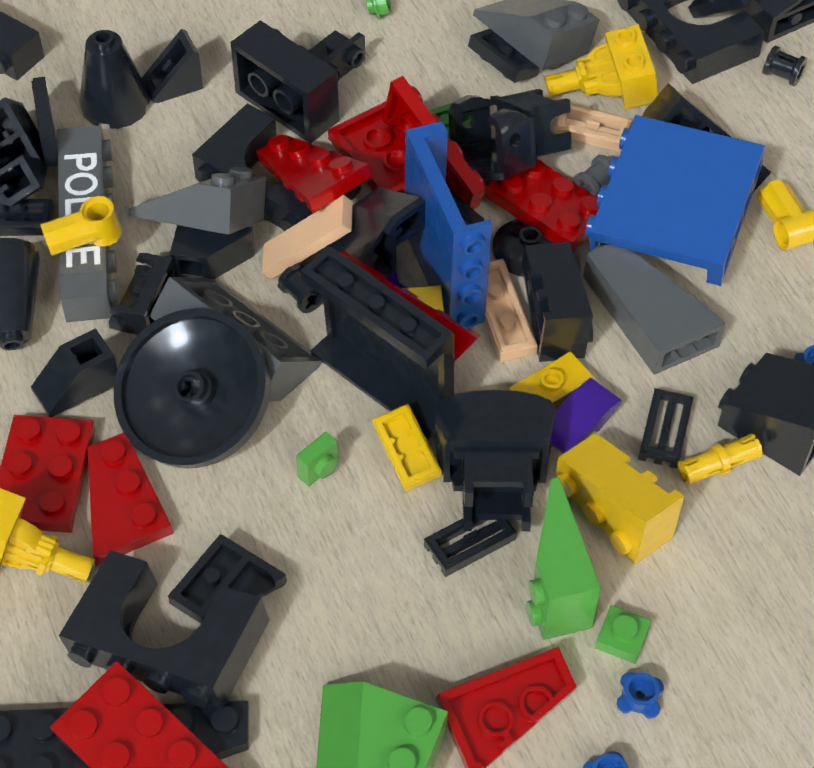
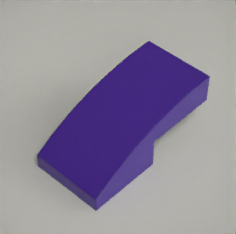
(582, 413)

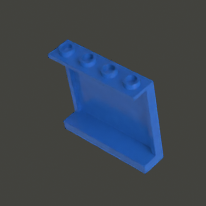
(677, 194)
(446, 247)

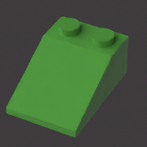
(564, 580)

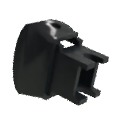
(520, 132)
(502, 447)

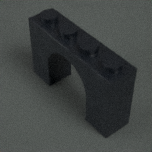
(694, 48)
(236, 146)
(198, 668)

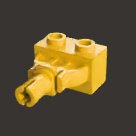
(612, 70)
(28, 548)

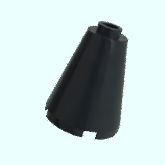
(111, 83)
(17, 291)

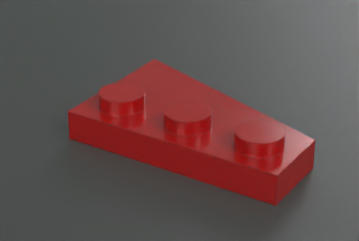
(122, 500)
(504, 705)

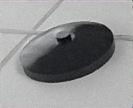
(192, 388)

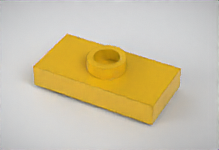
(555, 380)
(406, 448)

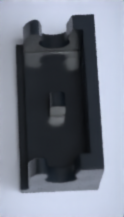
(142, 294)

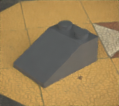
(542, 29)
(215, 205)

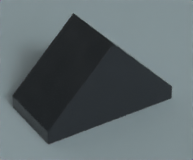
(175, 70)

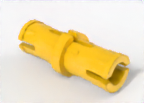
(719, 459)

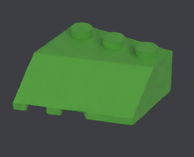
(377, 728)

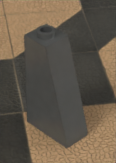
(651, 309)

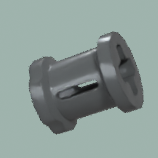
(595, 175)

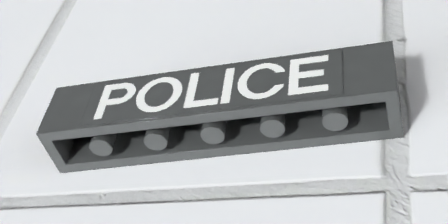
(87, 269)

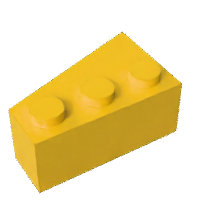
(618, 497)

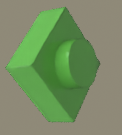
(317, 459)
(623, 634)

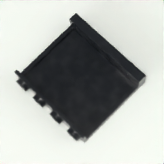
(381, 339)

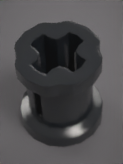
(784, 65)
(306, 297)

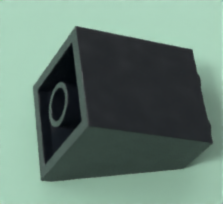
(776, 407)

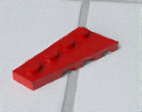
(407, 111)
(312, 171)

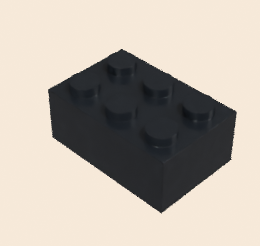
(285, 81)

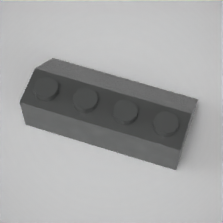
(286, 358)

